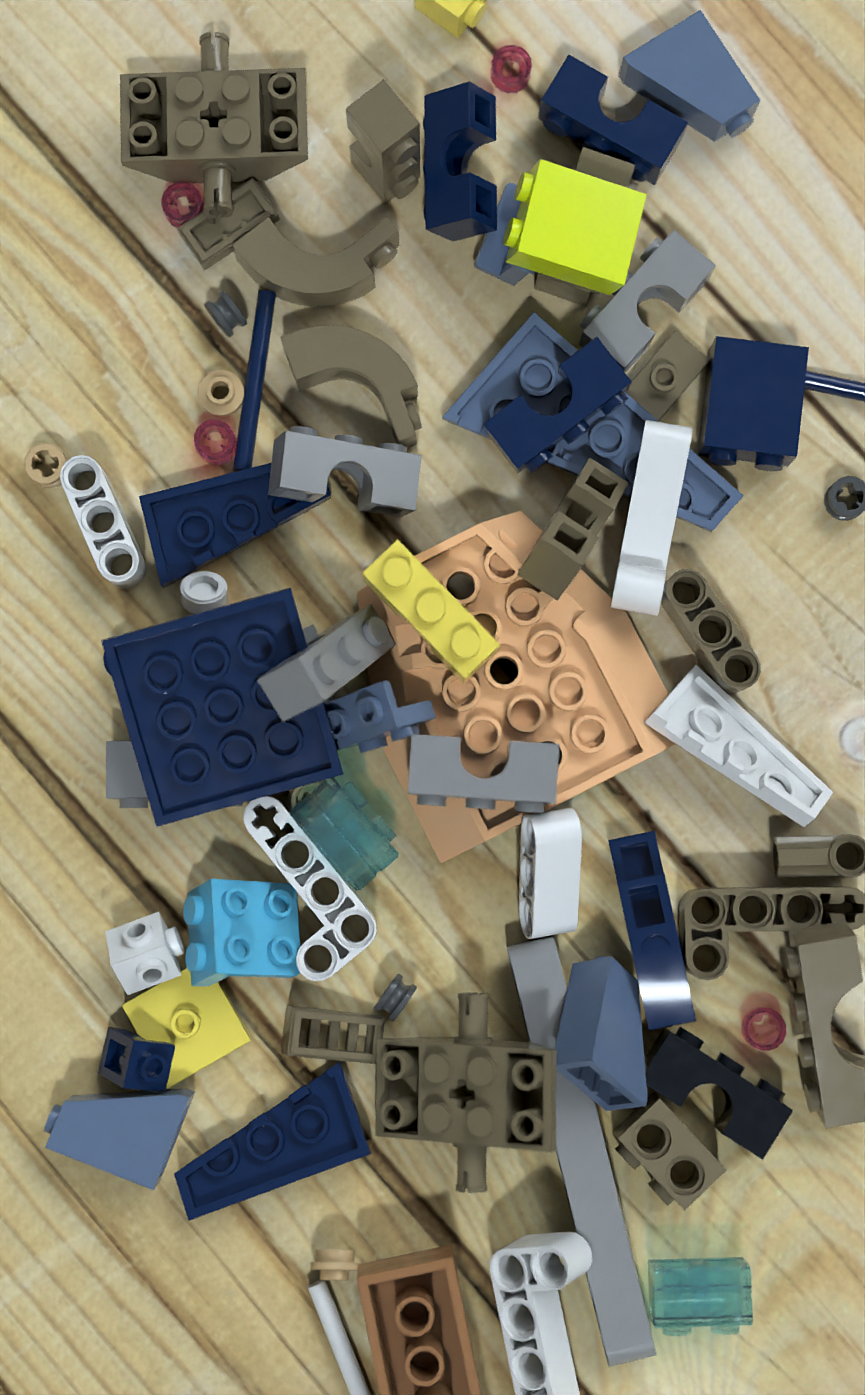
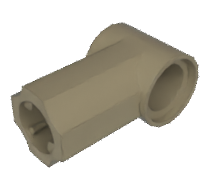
(815, 856)

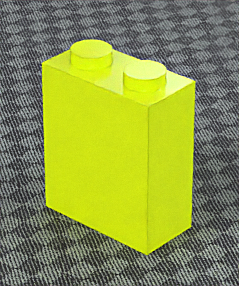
(574, 227)

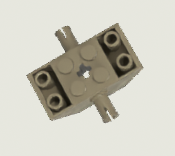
(214, 124)
(467, 1092)

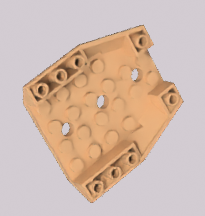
(576, 685)

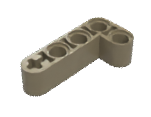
(772, 917)

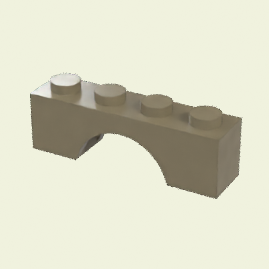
(825, 969)

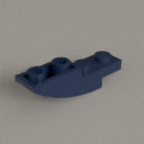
(652, 931)

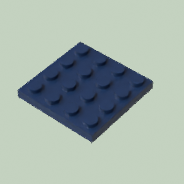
(203, 719)

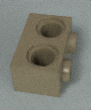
(674, 1145)

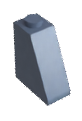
(693, 78)
(602, 1035)
(120, 1131)

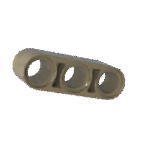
(709, 608)

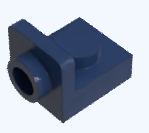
(135, 1061)

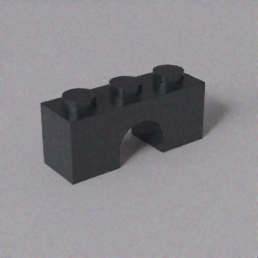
(751, 1112)

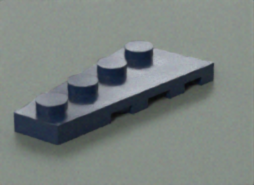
(213, 518)
(288, 1143)

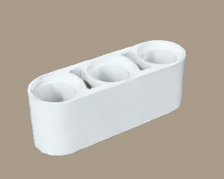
(90, 504)
(549, 873)

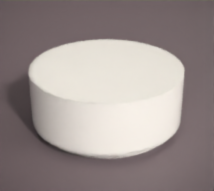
(203, 591)

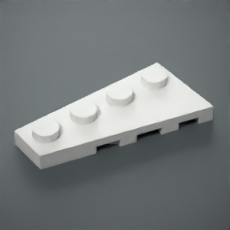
(730, 740)

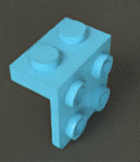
(241, 930)

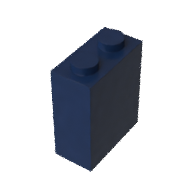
(753, 403)

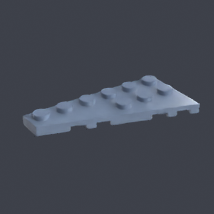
(530, 369)

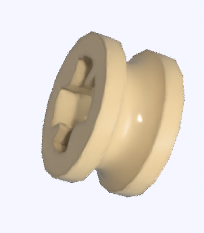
(34, 456)

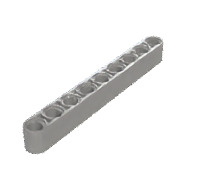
(585, 1165)

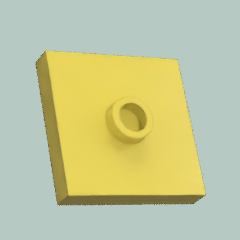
(191, 1018)

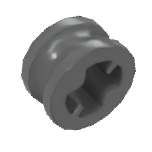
(225, 313)
(839, 509)
(395, 997)

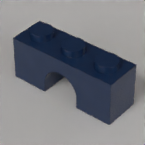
(574, 110)
(454, 127)
(594, 385)

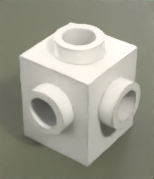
(144, 952)

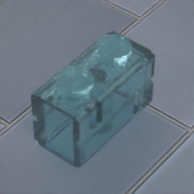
(345, 833)
(700, 1294)

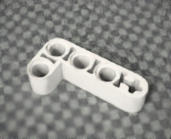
(651, 517)
(303, 881)
(538, 1341)

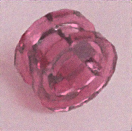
(513, 54)
(176, 191)
(225, 432)
(770, 1042)

